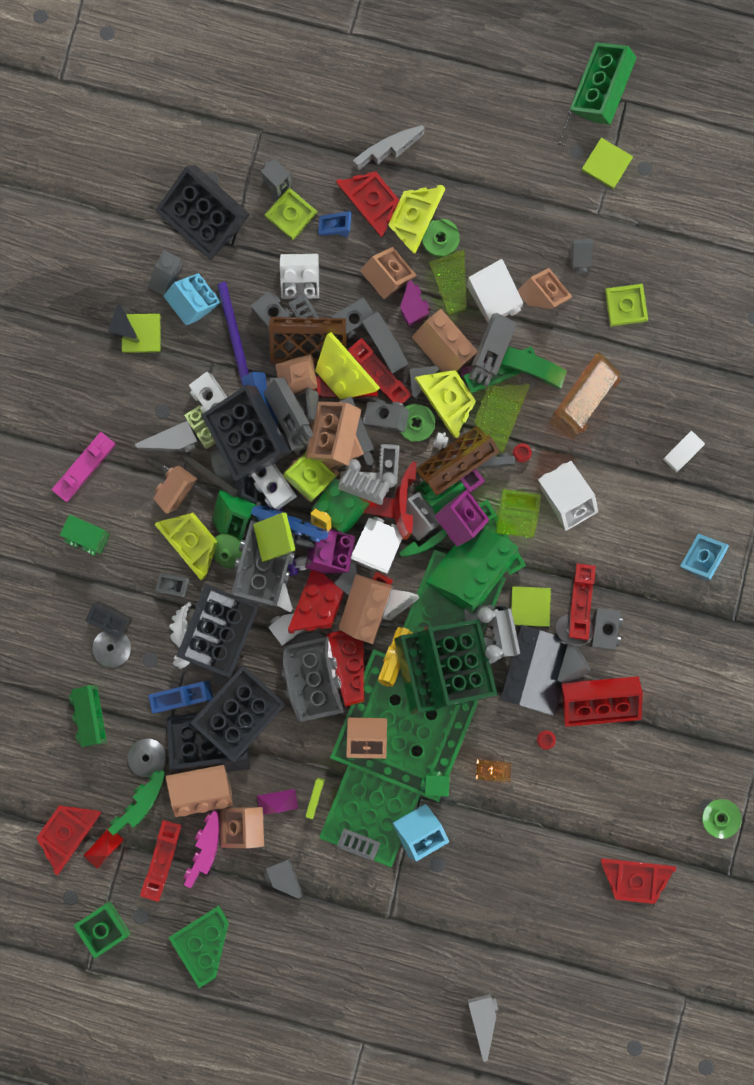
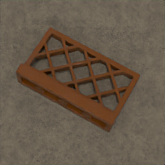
(307, 328)
(456, 468)

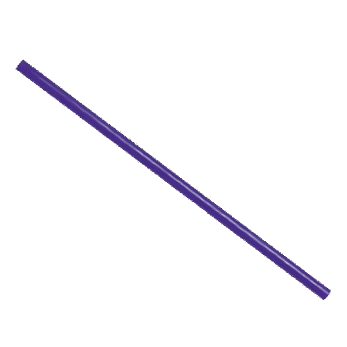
(242, 368)

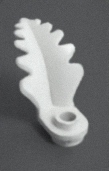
(179, 629)

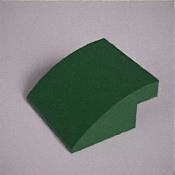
(445, 666)

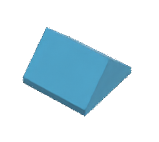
(704, 557)

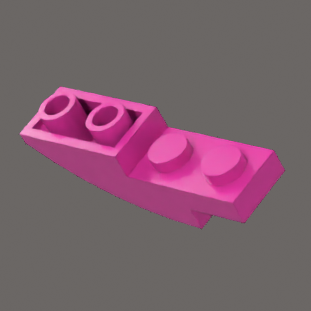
(208, 842)

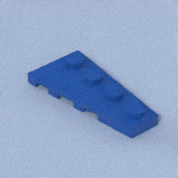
(315, 533)

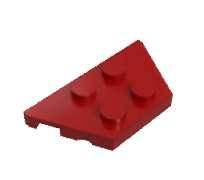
(371, 198)
(317, 604)
(65, 833)
(636, 880)

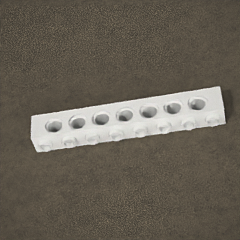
(284, 493)

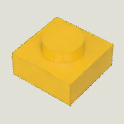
(321, 519)

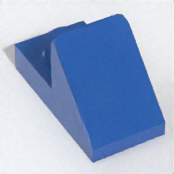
(335, 224)

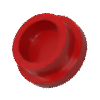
(522, 453)
(546, 740)

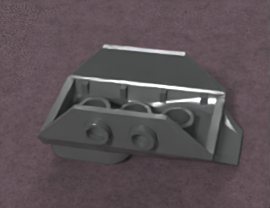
(259, 580)
(312, 677)

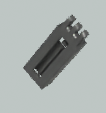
(496, 341)
(288, 411)
(363, 439)

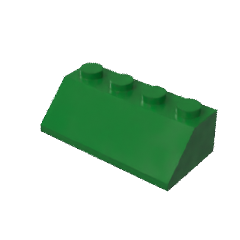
(603, 82)

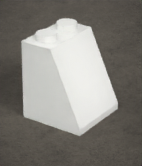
(495, 291)
(568, 495)
(377, 546)

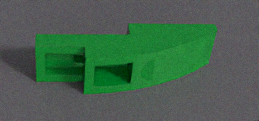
(145, 798)

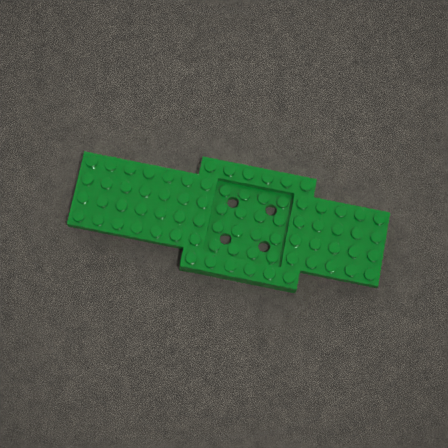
(382, 789)

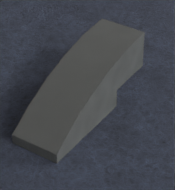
(384, 342)

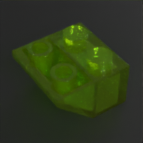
(518, 513)

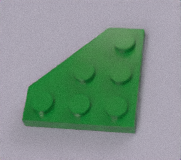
(202, 945)

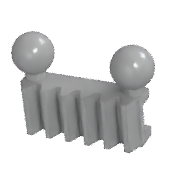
(365, 487)
(504, 633)

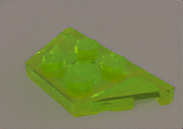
(500, 412)

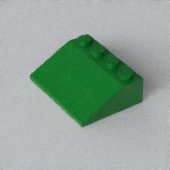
(473, 569)

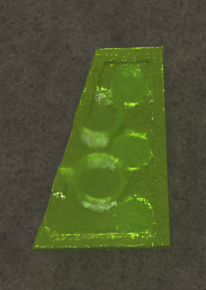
(450, 280)

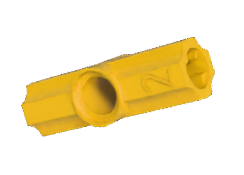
(391, 662)

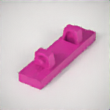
(83, 467)

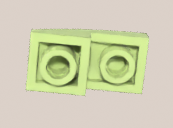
(199, 426)

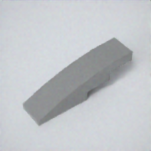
(394, 144)

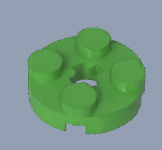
(451, 237)
(426, 427)

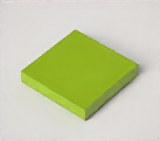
(607, 163)
(291, 214)
(626, 305)
(148, 331)
(309, 476)
(274, 537)
(531, 606)
(315, 798)

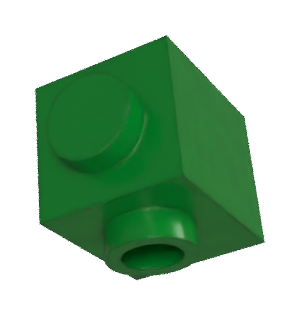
(435, 784)

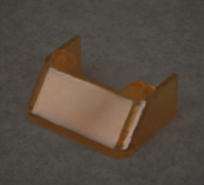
(585, 396)

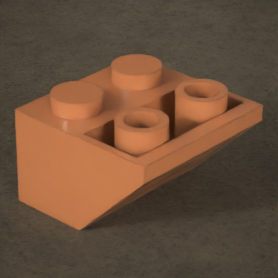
(366, 738)

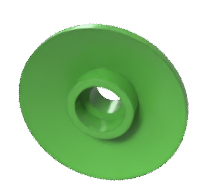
(230, 545)
(730, 823)

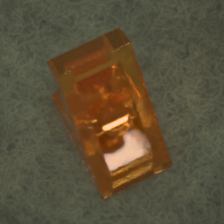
(493, 771)

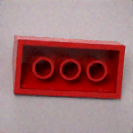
(602, 701)

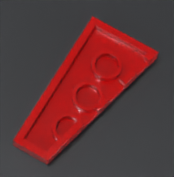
(350, 665)

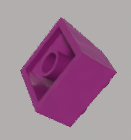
(462, 518)

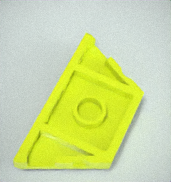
(414, 214)
(342, 371)
(448, 397)
(191, 541)

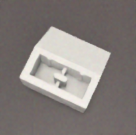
(299, 275)

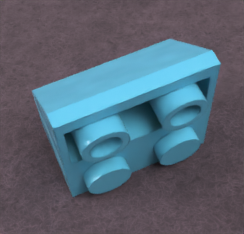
(191, 298)
(420, 833)

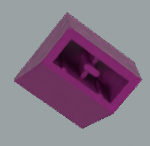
(331, 554)

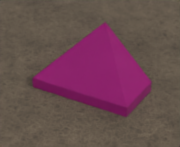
(278, 801)

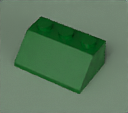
(88, 716)

